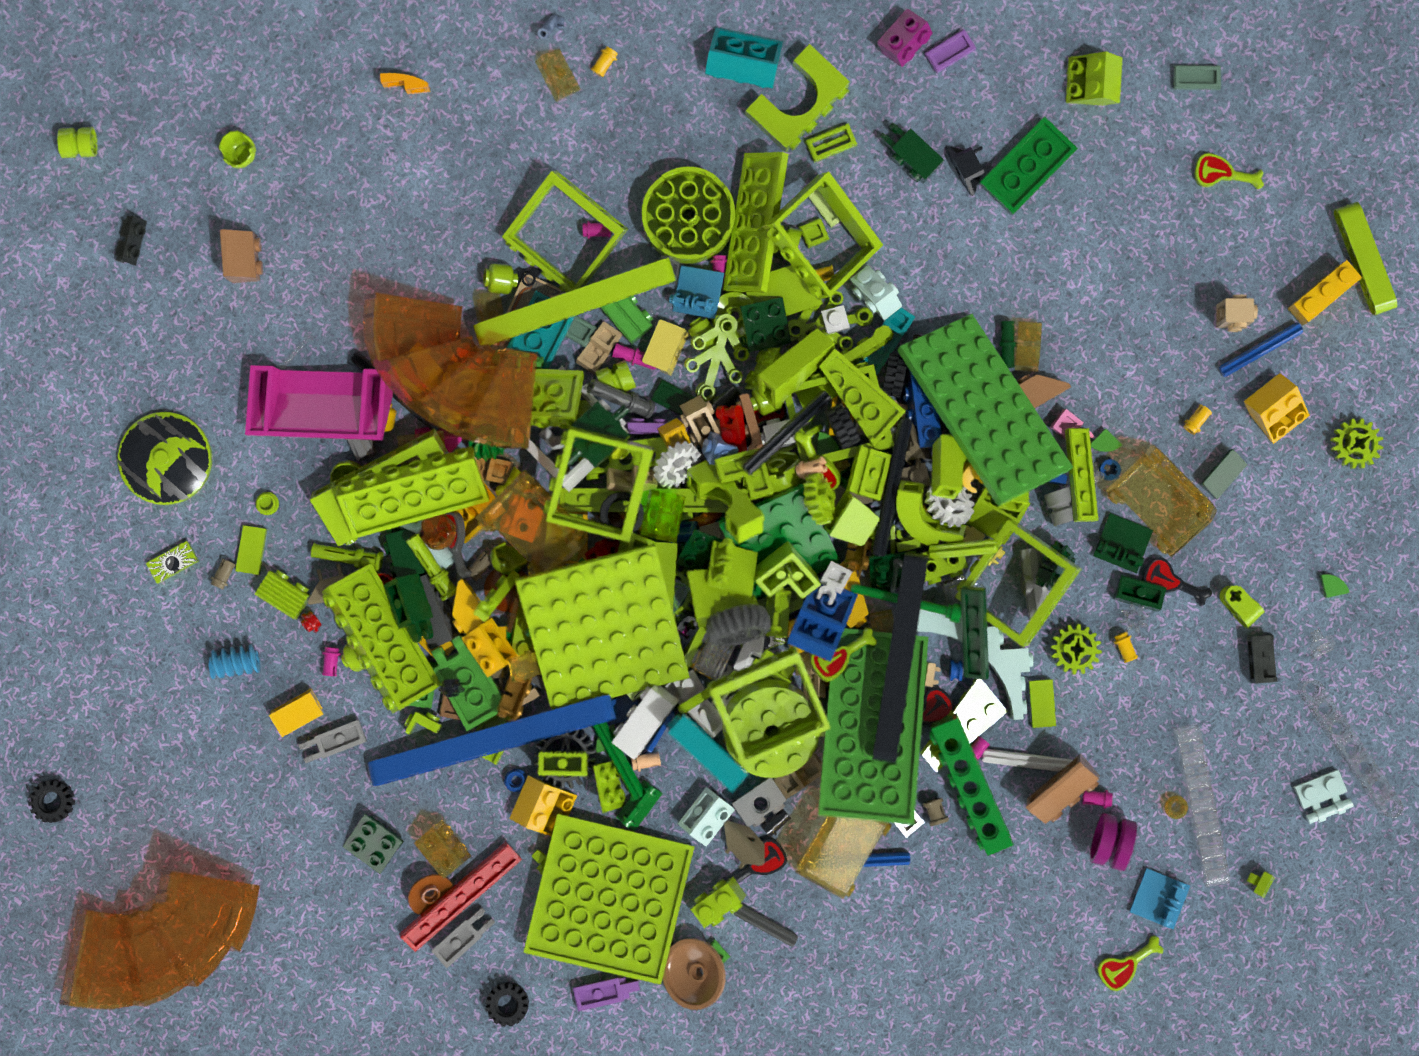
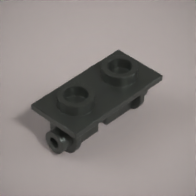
(129, 250)

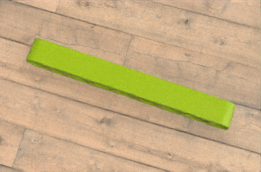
(575, 302)

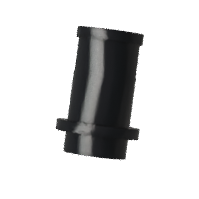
(776, 822)

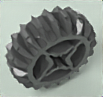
(738, 625)
(566, 741)

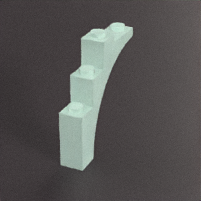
(1005, 663)

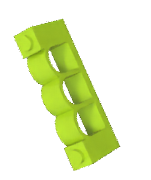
(325, 498)

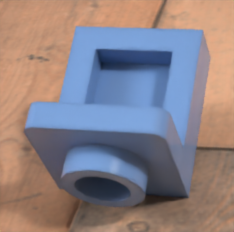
(716, 448)

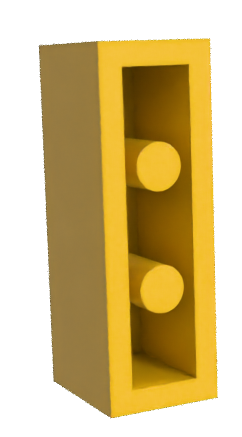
(1324, 292)

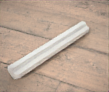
(1024, 760)

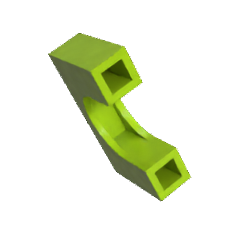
(787, 129)
(948, 473)

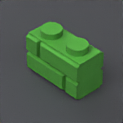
(629, 318)

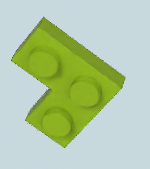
(730, 469)

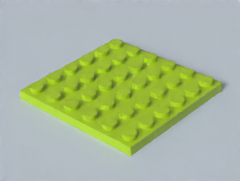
(603, 627)
(608, 899)

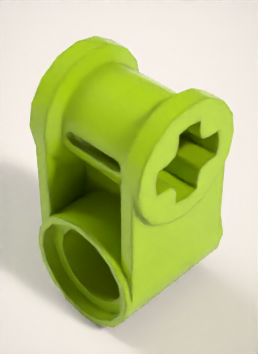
(1244, 608)

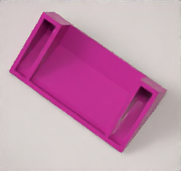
(317, 404)

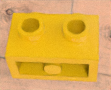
(488, 648)

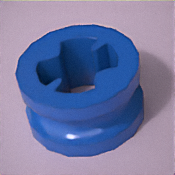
(1110, 462)
(955, 670)

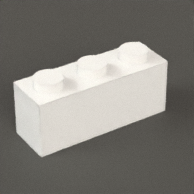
(644, 720)

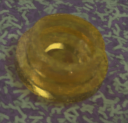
(1183, 807)

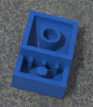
(821, 624)

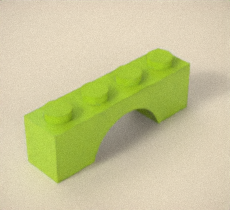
(742, 517)

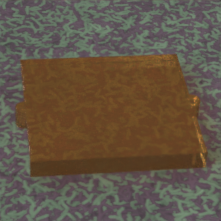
(512, 608)

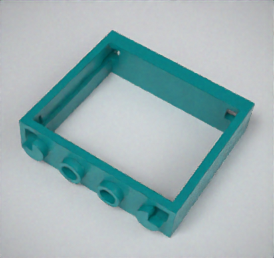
(707, 751)

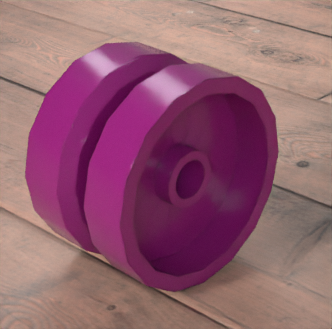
(1113, 842)

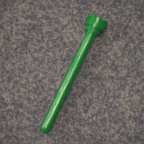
(952, 612)

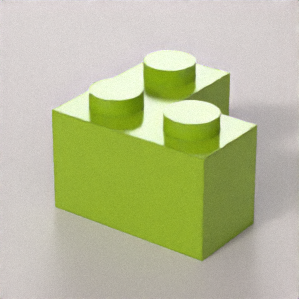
(786, 567)

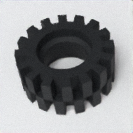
(894, 375)
(842, 426)
(39, 808)
(507, 1018)

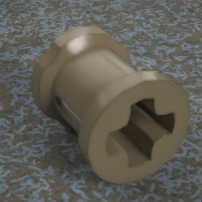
(936, 811)

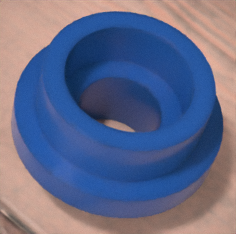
(508, 780)

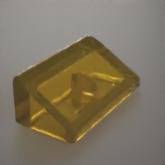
(557, 75)
(487, 306)

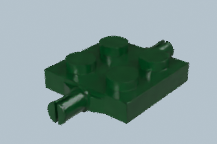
(600, 421)

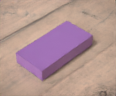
(950, 51)

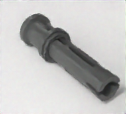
(632, 401)

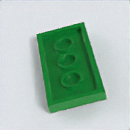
(1028, 166)

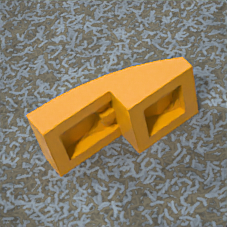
(411, 83)

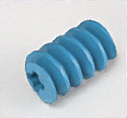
(234, 662)

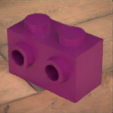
(904, 37)

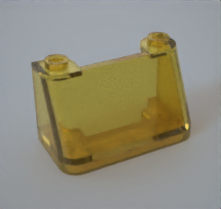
(1163, 499)
(521, 521)
(840, 853)

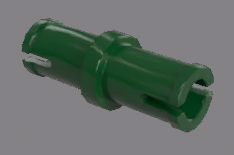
(1007, 343)

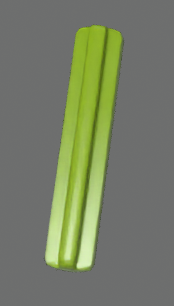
(963, 549)

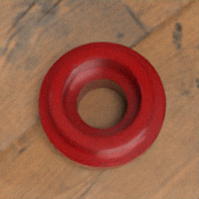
(310, 622)

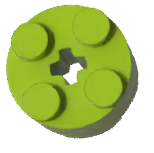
(783, 472)

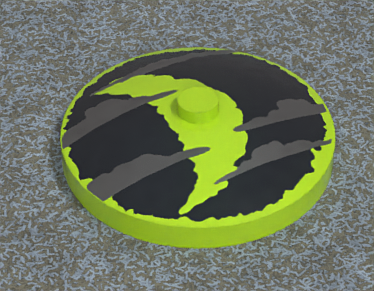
(165, 458)

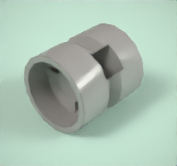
(1061, 506)

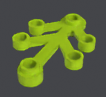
(852, 319)
(716, 354)

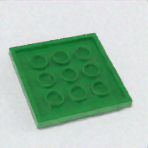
(789, 521)

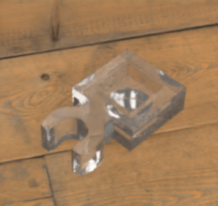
(950, 585)

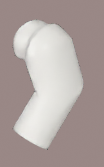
(552, 440)

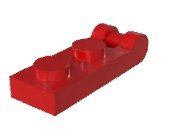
(733, 432)

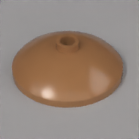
(683, 974)

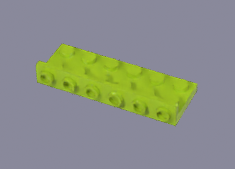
(756, 204)
(556, 397)
(412, 492)
(387, 653)

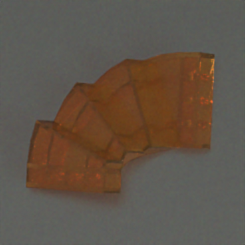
(447, 377)
(158, 946)

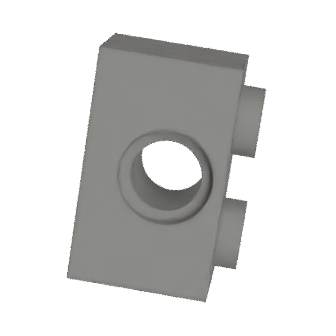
(745, 803)

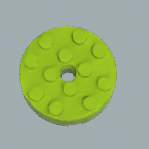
(695, 238)
(766, 705)

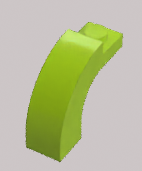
(919, 522)

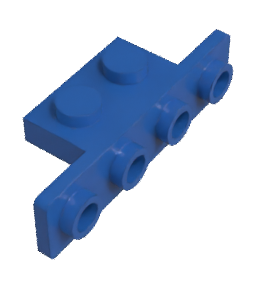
(921, 413)

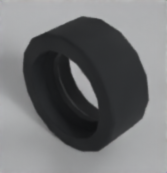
(613, 498)

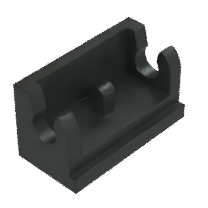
(1261, 659)

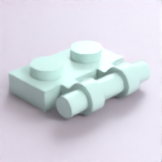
(1321, 789)

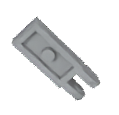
(335, 740)
(461, 939)

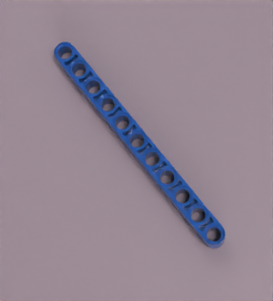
(491, 740)

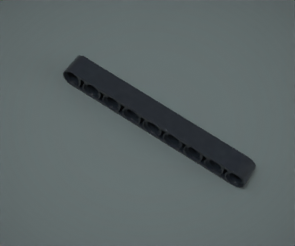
(900, 657)

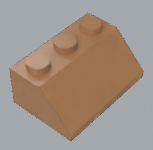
(1063, 790)

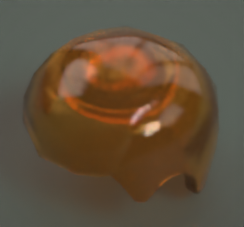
(438, 532)

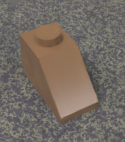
(1041, 388)

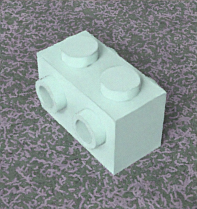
(876, 293)
(706, 816)

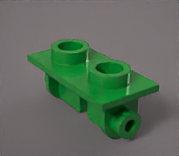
(636, 810)

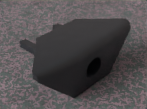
(967, 166)

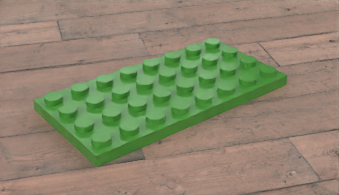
(985, 409)
(850, 780)

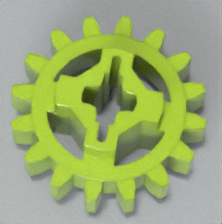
(1351, 435)
(819, 498)
(1066, 648)

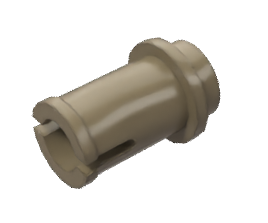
(479, 566)
(222, 574)

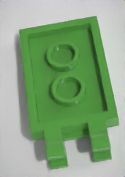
(481, 693)

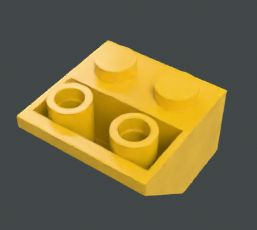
(1277, 407)
(539, 805)

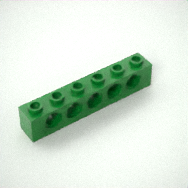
(999, 837)

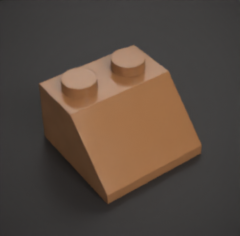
(241, 256)

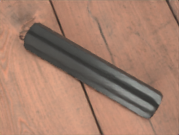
(767, 925)

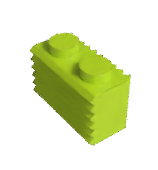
(283, 594)
(563, 763)

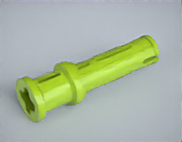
(359, 558)
(437, 575)

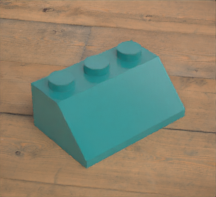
(743, 58)

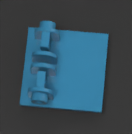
(697, 292)
(1159, 898)

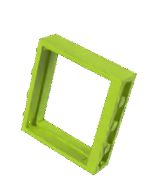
(850, 218)
(534, 258)
(845, 454)
(636, 494)
(1051, 600)
(755, 672)

